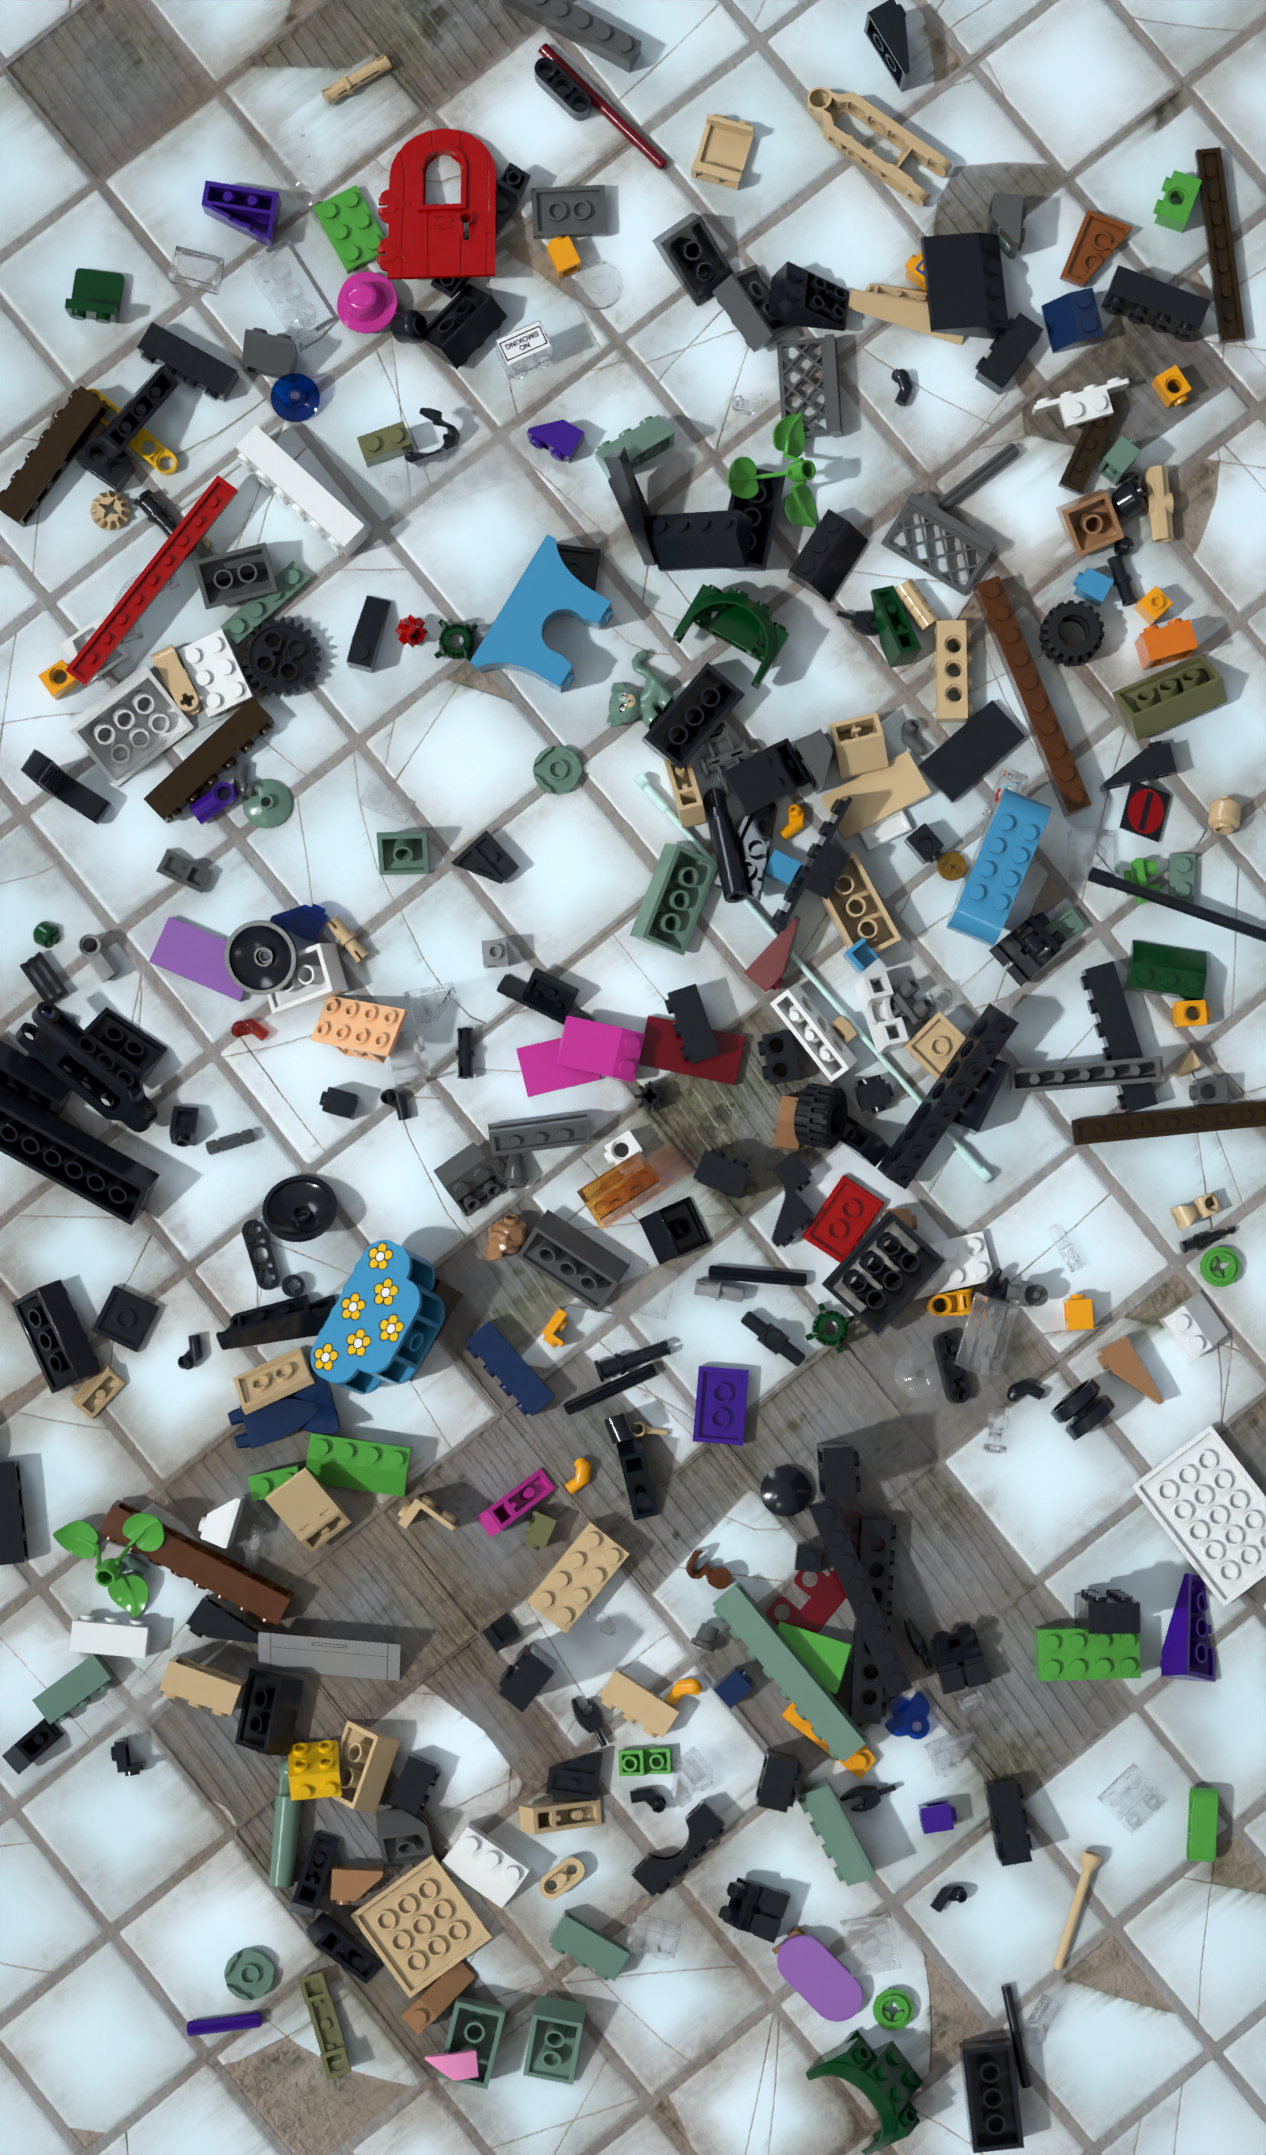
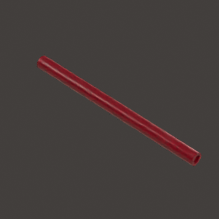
(607, 110)

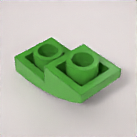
(645, 1761)

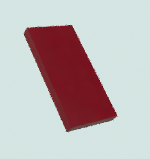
(663, 1052)

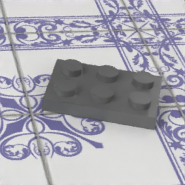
(569, 211)

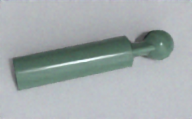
(284, 1833)

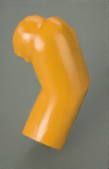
(582, 1477)

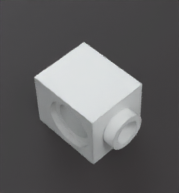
(627, 1139)

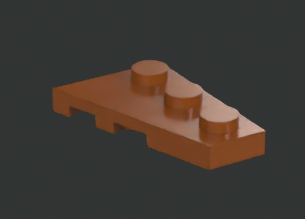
(1092, 247)

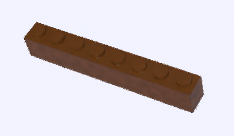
(206, 1568)

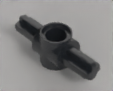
(784, 1347)

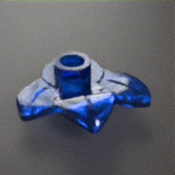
(906, 1713)

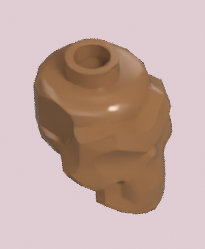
(505, 1237)

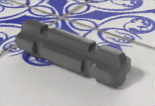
(230, 1141)

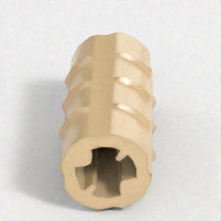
(916, 605)

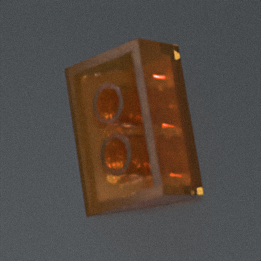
(620, 1190)

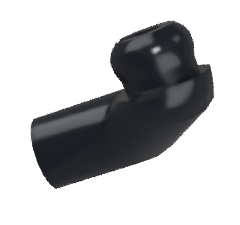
(905, 384)
(193, 1355)
(1022, 1389)
(651, 1797)
(948, 1894)

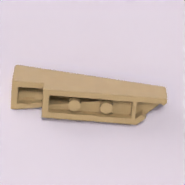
(897, 306)

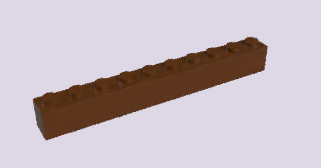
(1031, 696)

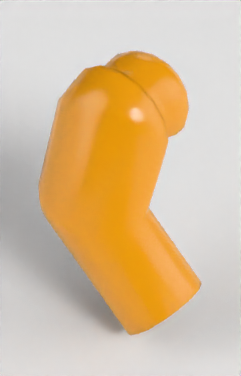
(796, 822)
(684, 1687)

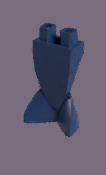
(309, 1409)

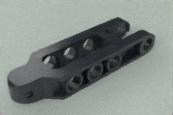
(64, 1037)

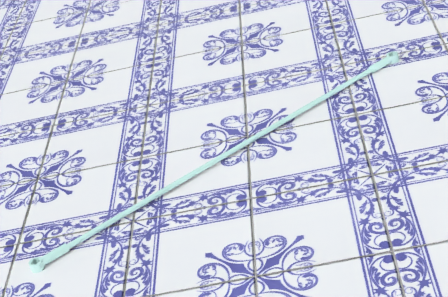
(979, 1170)

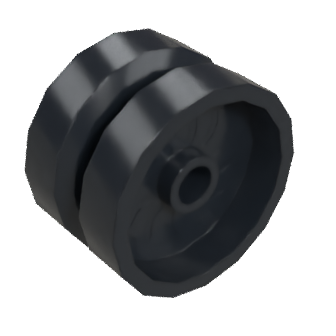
(1084, 1411)

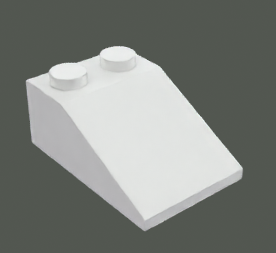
(315, 979)

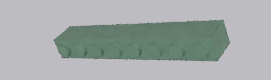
(790, 1672)

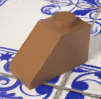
(785, 1132)
(352, 1882)

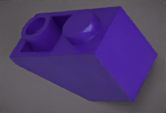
(557, 437)

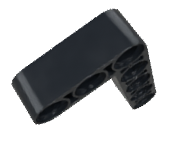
(56, 782)

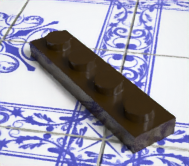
(1087, 452)

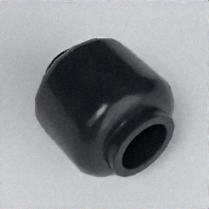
(408, 326)
(1129, 499)

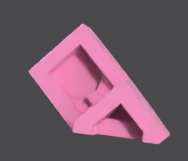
(455, 2065)

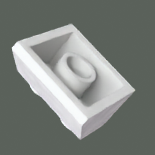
(1194, 1326)

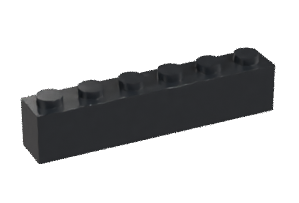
(1116, 1030)

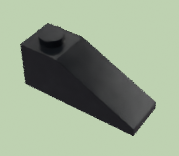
(368, 634)
(1150, 764)
(637, 1478)
(219, 1623)
(314, 1875)
(343, 1947)

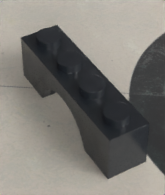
(656, 1871)

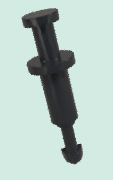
(1200, 1241)

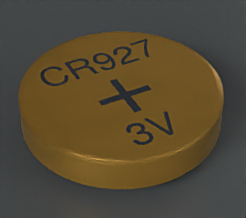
(951, 866)

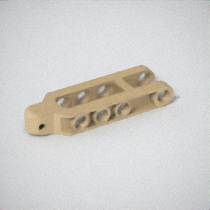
(829, 107)

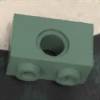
(1119, 459)

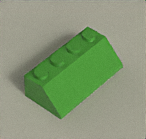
(359, 1463)

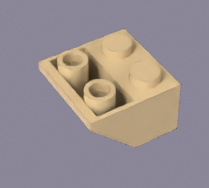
(858, 745)

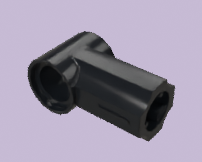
(618, 1428)

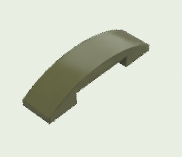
(326, 2025)

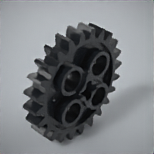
(302, 663)

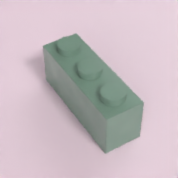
(74, 1689)
(588, 1946)

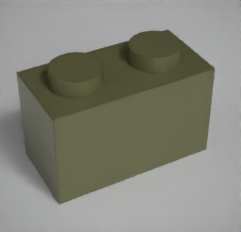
(385, 444)

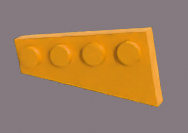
(858, 1763)

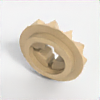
(112, 521)

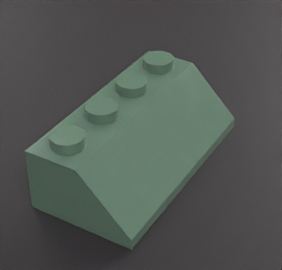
(674, 898)
(837, 1833)

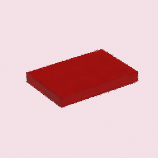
(843, 1219)

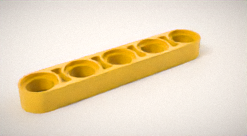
(143, 436)

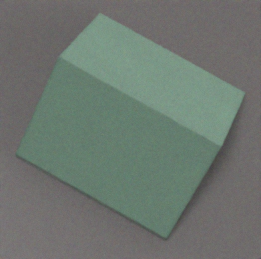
(403, 852)

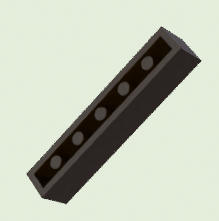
(52, 455)
(210, 760)

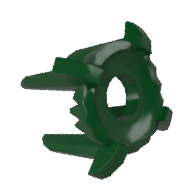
(462, 651)
(819, 1334)

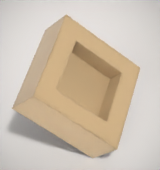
(844, 1029)

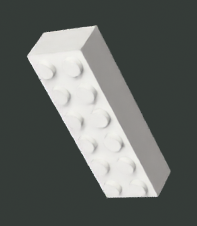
(301, 491)

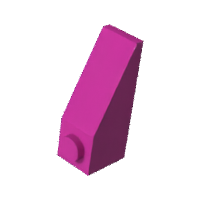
(515, 1503)

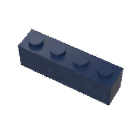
(510, 1368)

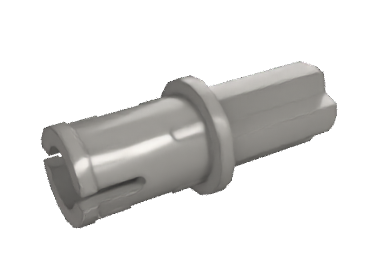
(719, 1291)

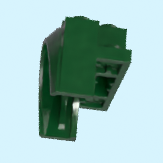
(737, 623)
(882, 2077)

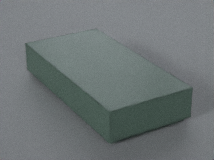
(1067, 923)

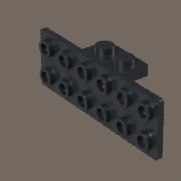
(822, 867)

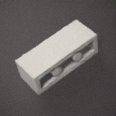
(110, 1637)

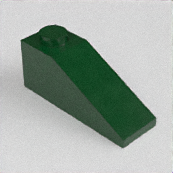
(894, 628)

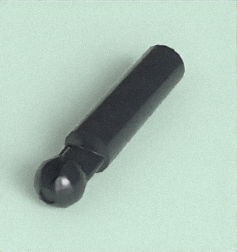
(725, 846)

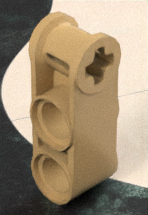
(177, 679)

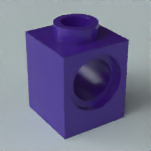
(937, 1816)

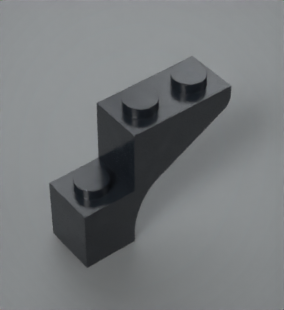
(794, 1211)

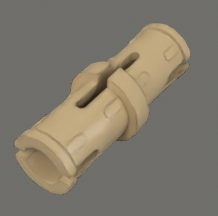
(347, 939)

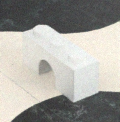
(875, 995)

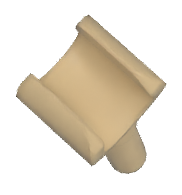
(649, 1430)

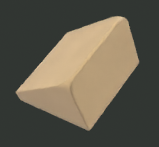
(1189, 1063)

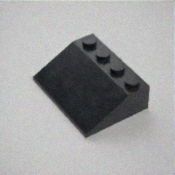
(965, 284)
(884, 1273)

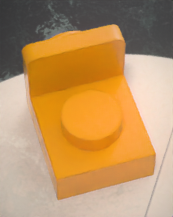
(555, 1324)

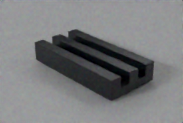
(32, 962)

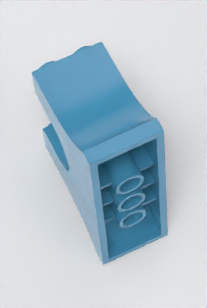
(541, 595)

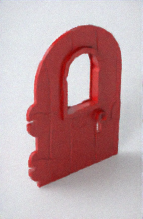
(430, 238)

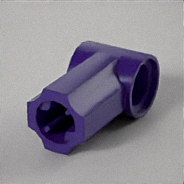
(211, 803)

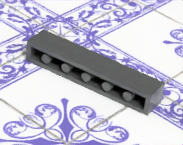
(582, 29)
(1086, 1075)

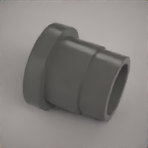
(705, 1637)

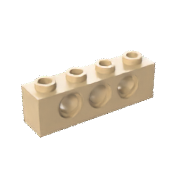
(947, 710)

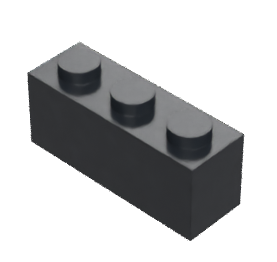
(1008, 353)
(691, 1025)

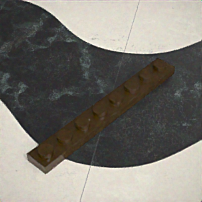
(1220, 245)
(1169, 1123)

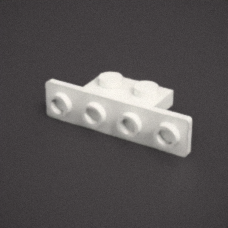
(1085, 405)

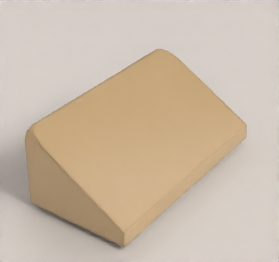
(98, 1391)

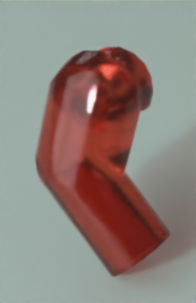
(248, 1027)

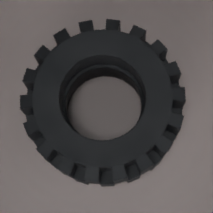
(1075, 613)
(820, 1116)

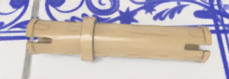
(353, 81)

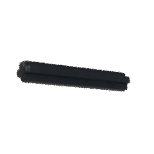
(757, 1276)
(610, 1389)

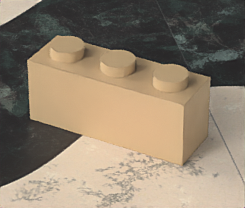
(638, 1704)

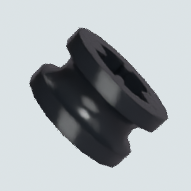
(288, 1279)

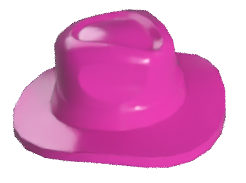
(367, 302)

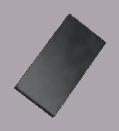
(971, 751)

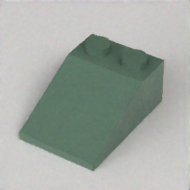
(555, 2039)

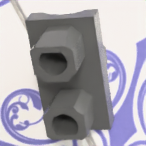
(907, 1006)
(1027, 1294)

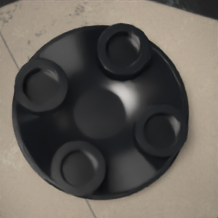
(785, 1491)

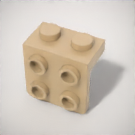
(410, 1510)

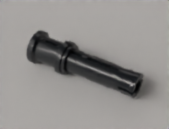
(156, 513)
(619, 1364)

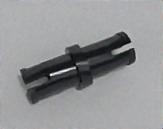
(1122, 580)
(465, 1053)

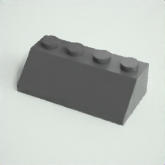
(573, 1260)

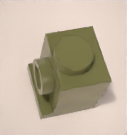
(539, 1530)

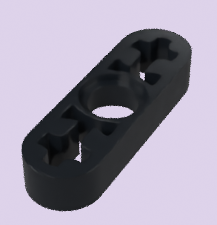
(250, 1238)
(945, 1376)

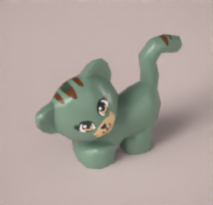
(627, 704)

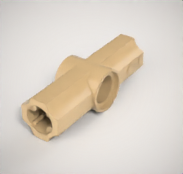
(1159, 504)

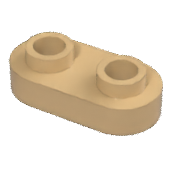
(562, 1877)

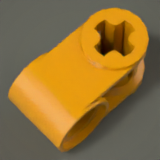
(956, 1303)

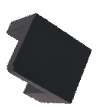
(501, 1632)

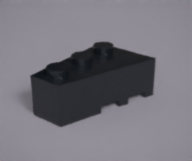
(1008, 1821)

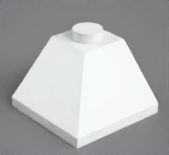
(222, 1523)

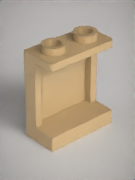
(723, 151)

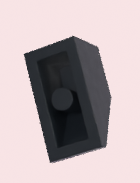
(863, 1142)
(32, 1745)

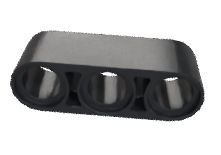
(561, 78)

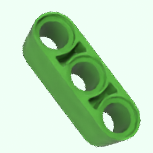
(1202, 1824)

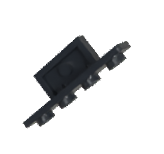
(544, 994)

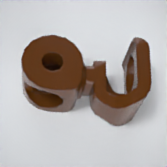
(718, 1576)

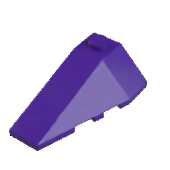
(1187, 1645)

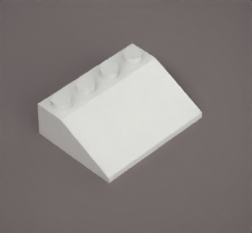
(130, 726)

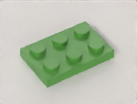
(350, 228)

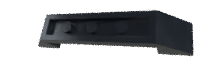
(508, 196)

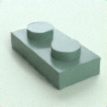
(1181, 876)

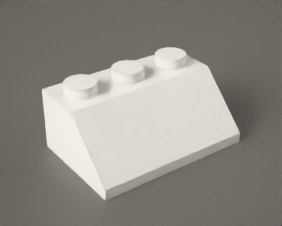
(485, 1865)

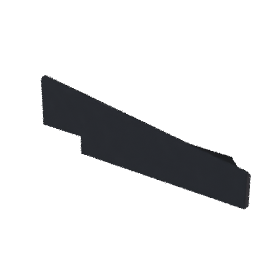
(631, 502)
(277, 1322)

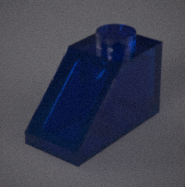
(303, 921)

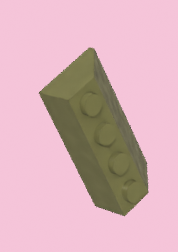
(1170, 696)

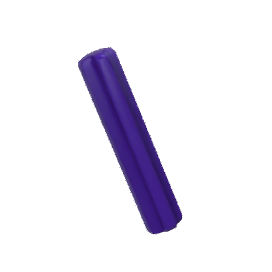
(224, 2024)

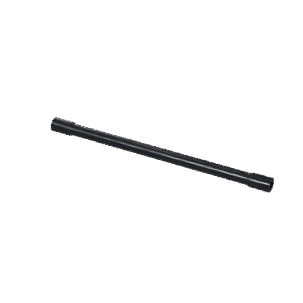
(1111, 881)

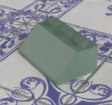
(641, 443)

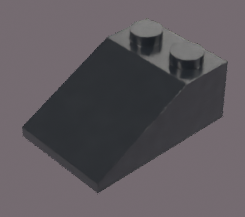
(888, 35)
(693, 257)

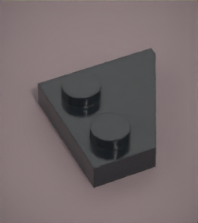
(487, 859)
(576, 1777)

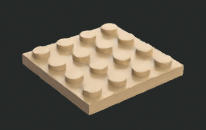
(421, 1925)

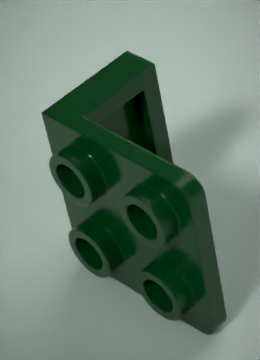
(96, 296)

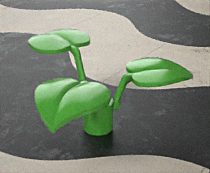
(789, 438)
(127, 1592)

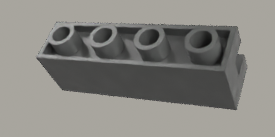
(539, 1133)

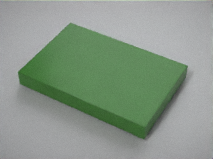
(822, 1654)

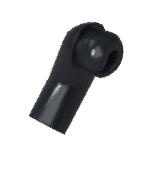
(397, 1101)

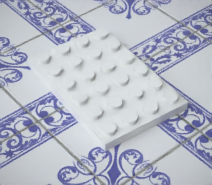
(1210, 1513)

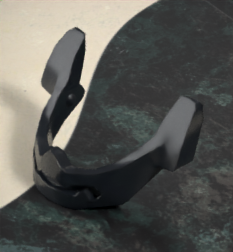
(451, 439)

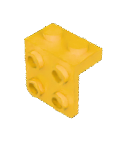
(314, 1770)

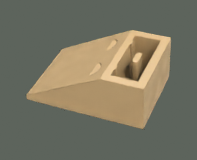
(308, 1509)

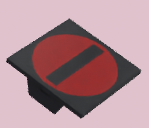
(1145, 811)

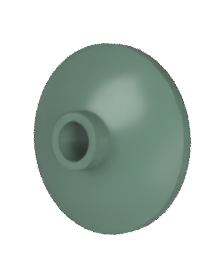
(276, 812)

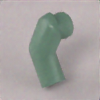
(132, 1562)

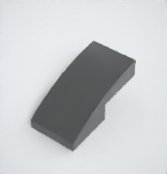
(184, 871)

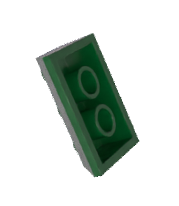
(1166, 971)

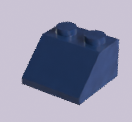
(1073, 321)

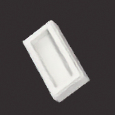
(885, 830)

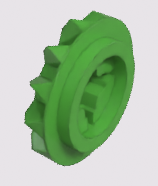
(1229, 1273)
(901, 2017)

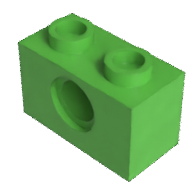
(1180, 186)

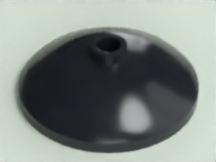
(246, 961)
(297, 1198)

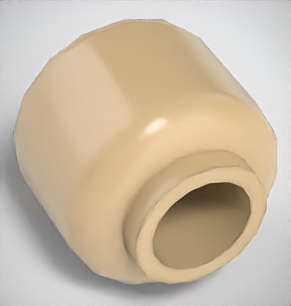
(1224, 815)

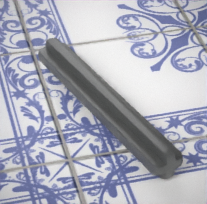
(978, 477)

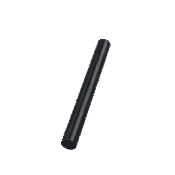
(1016, 2036)

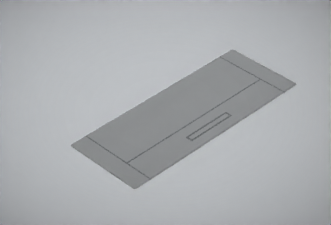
(329, 1656)

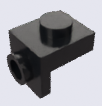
(121, 1754)

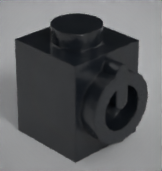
(873, 1094)

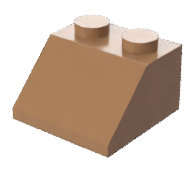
(1090, 522)

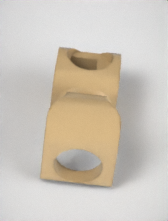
(1203, 1207)

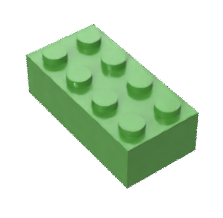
(1076, 1655)

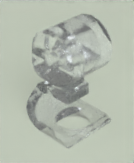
(996, 1421)

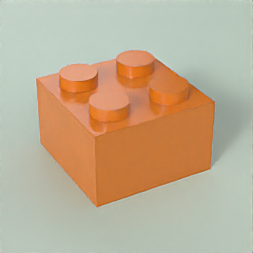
(1166, 644)

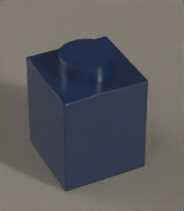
(733, 1686)

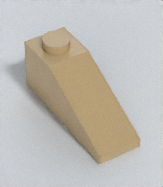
(686, 794)
(559, 1816)

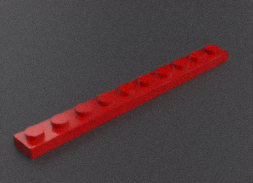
(151, 581)

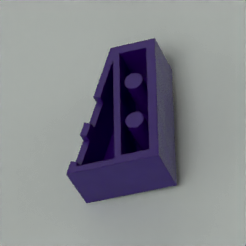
(244, 209)

